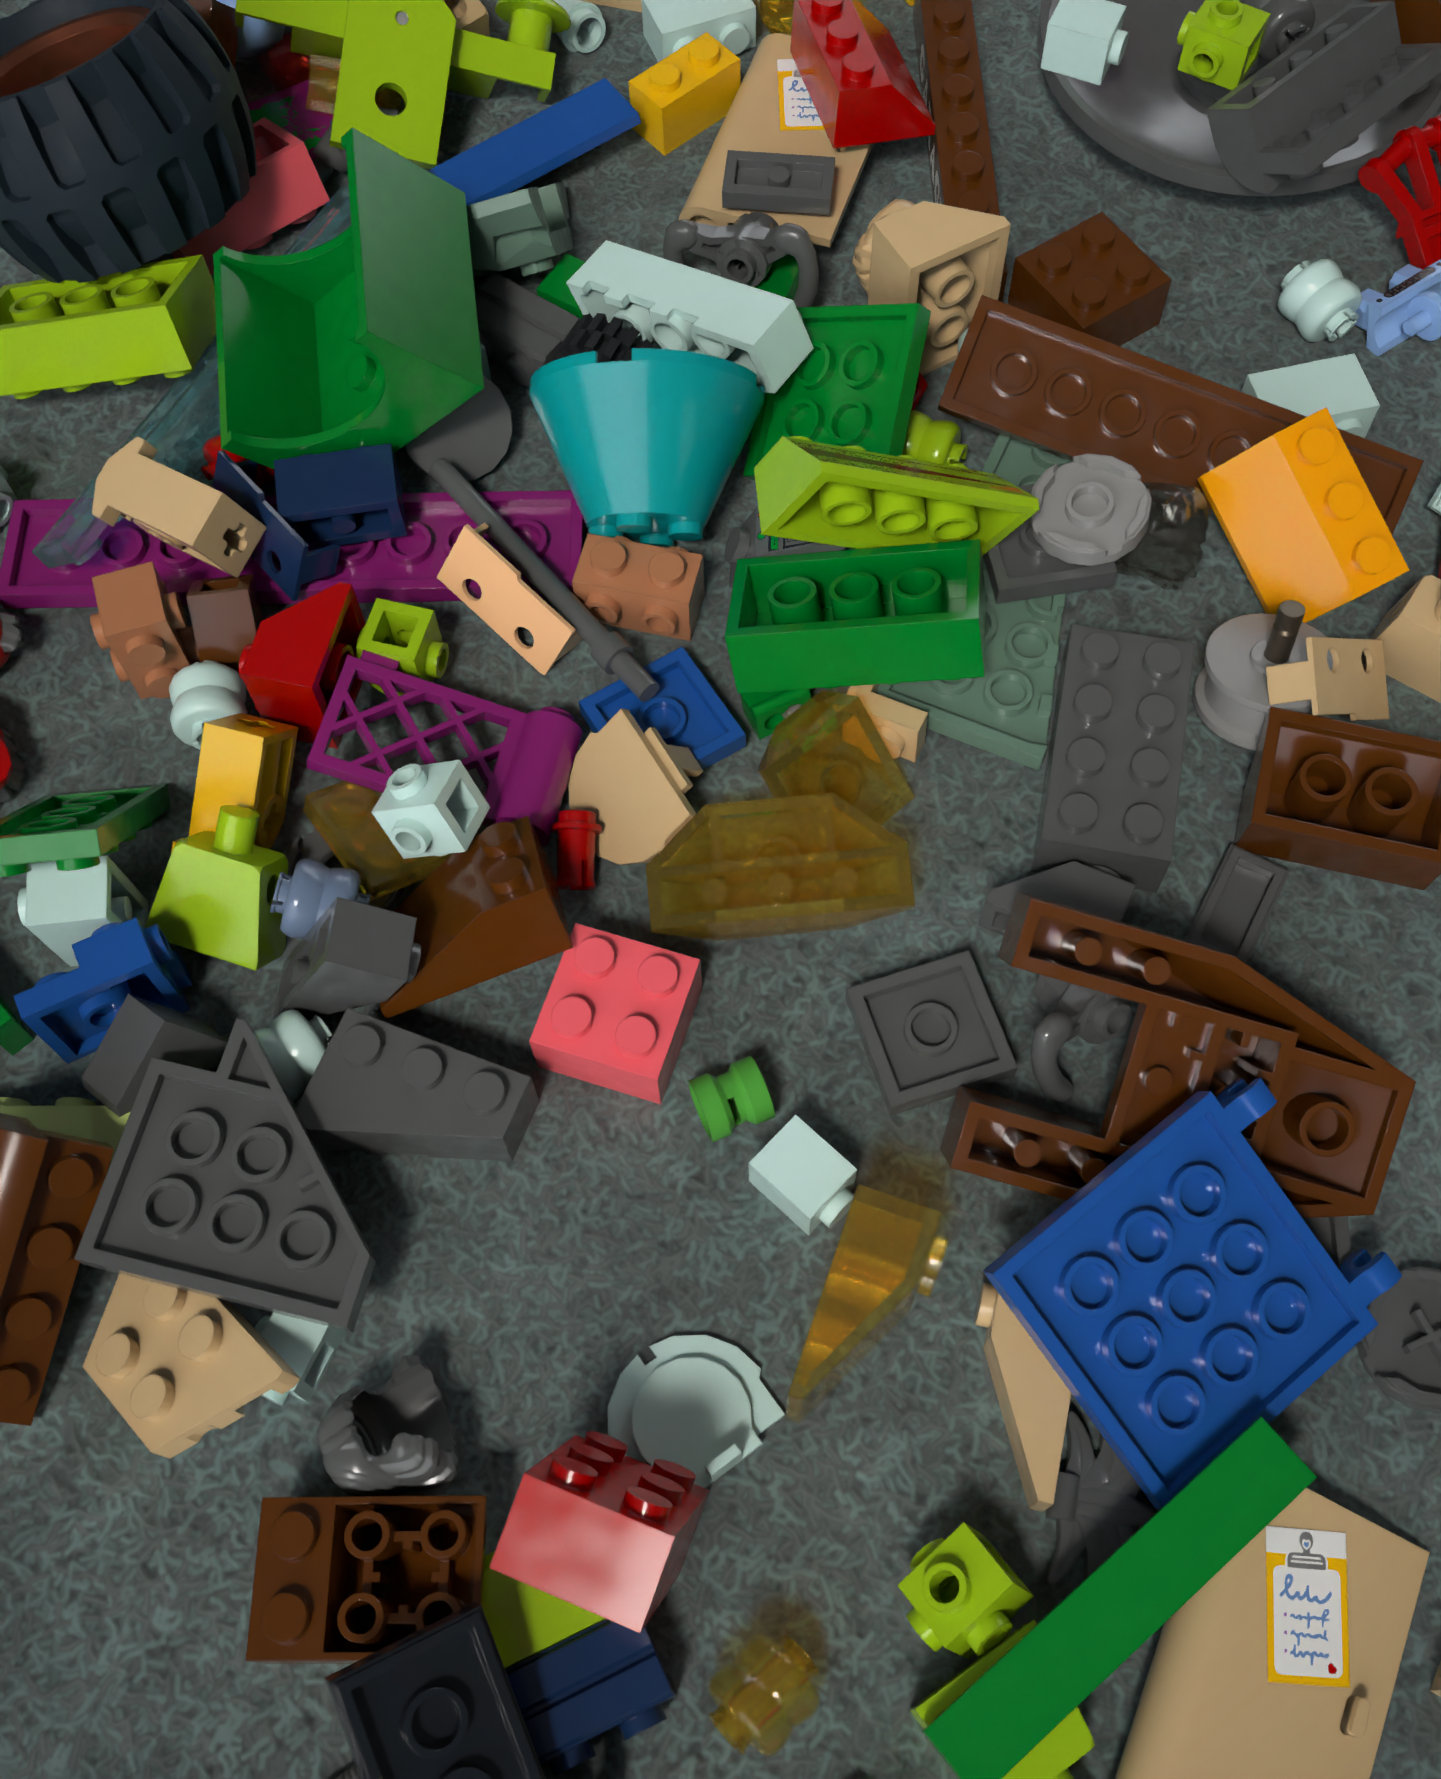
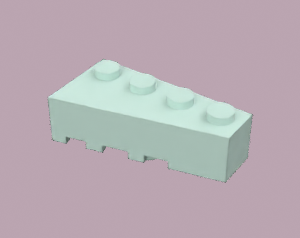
(694, 311)

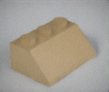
(943, 262)

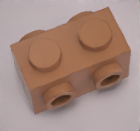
(640, 585)
(142, 628)

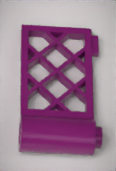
(530, 762)

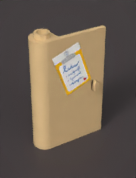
(775, 116)
(1282, 1655)

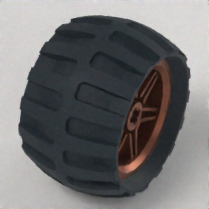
(115, 134)

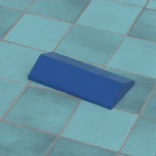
(540, 143)

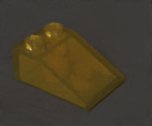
(877, 1269)

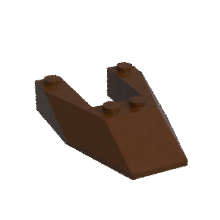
(1195, 1030)

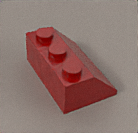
(855, 74)

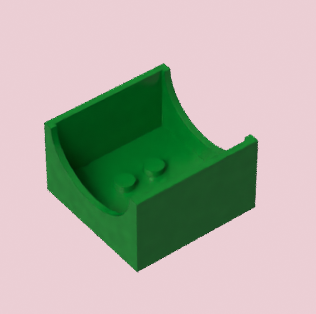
(355, 334)

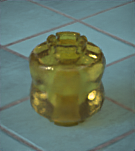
(764, 1694)

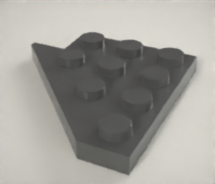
(228, 1195)

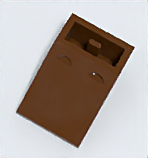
(360, 1573)

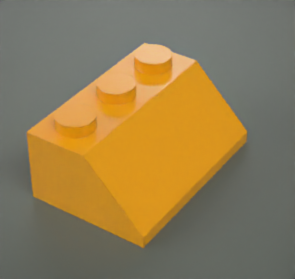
(1303, 519)

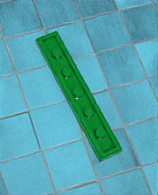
(1118, 1606)

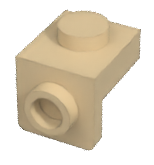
(897, 723)

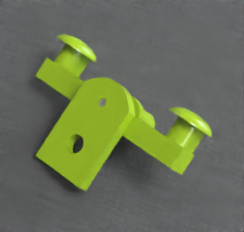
(416, 53)

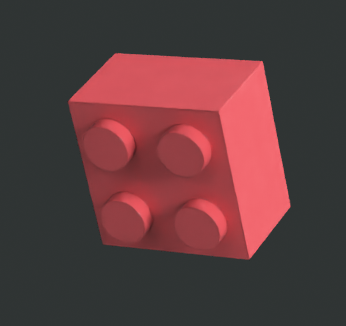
(617, 1013)

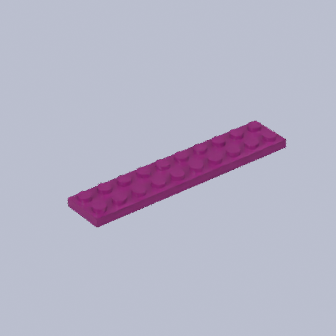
(383, 569)

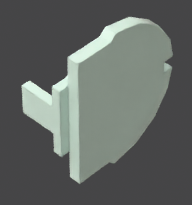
(692, 1406)

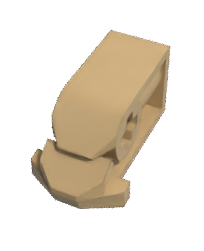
(175, 508)

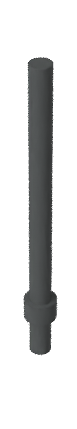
(608, 648)

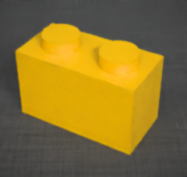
(685, 92)

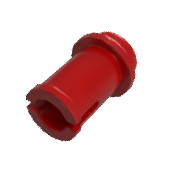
(576, 849)

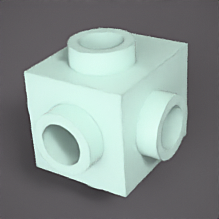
(431, 809)

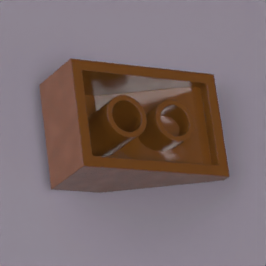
(483, 915)

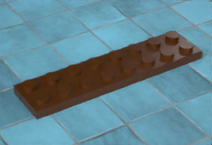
(1102, 399)

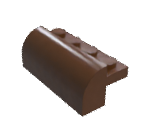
(44, 1208)

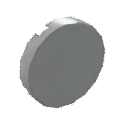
(1090, 510)

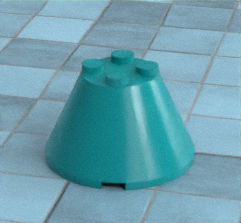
(646, 437)

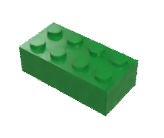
(858, 617)

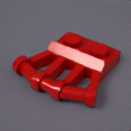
(1419, 222)

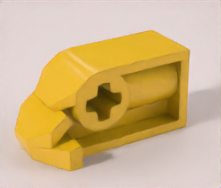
(244, 765)

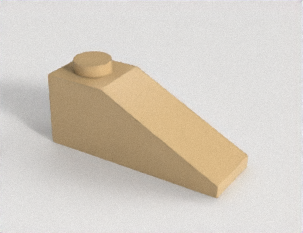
(1029, 1396)

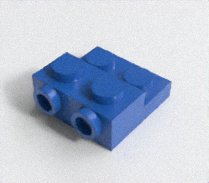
(119, 959)

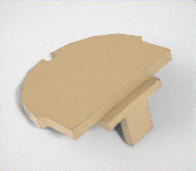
(633, 788)

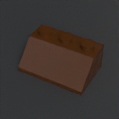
(1344, 799)

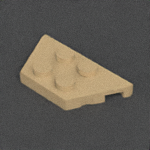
(179, 1363)

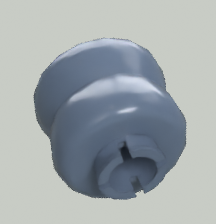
(311, 892)

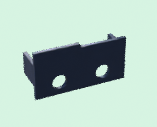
(297, 564)

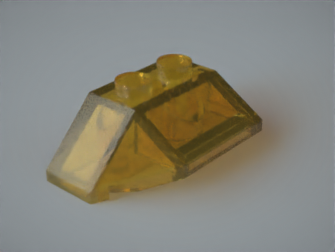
(777, 870)

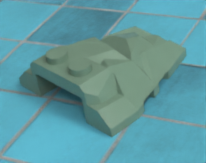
(520, 230)

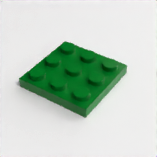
(852, 384)

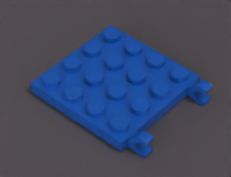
(1187, 1292)

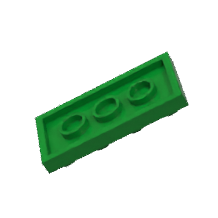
(77, 827)

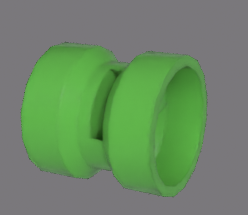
(746, 1096)

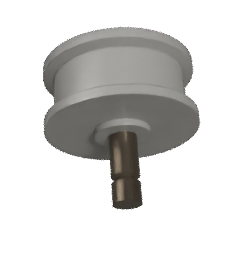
(1233, 684)

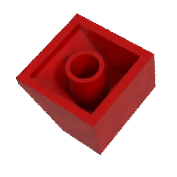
(300, 658)

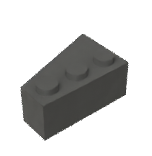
(412, 1095)

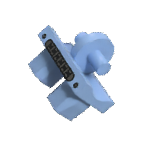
(1405, 310)

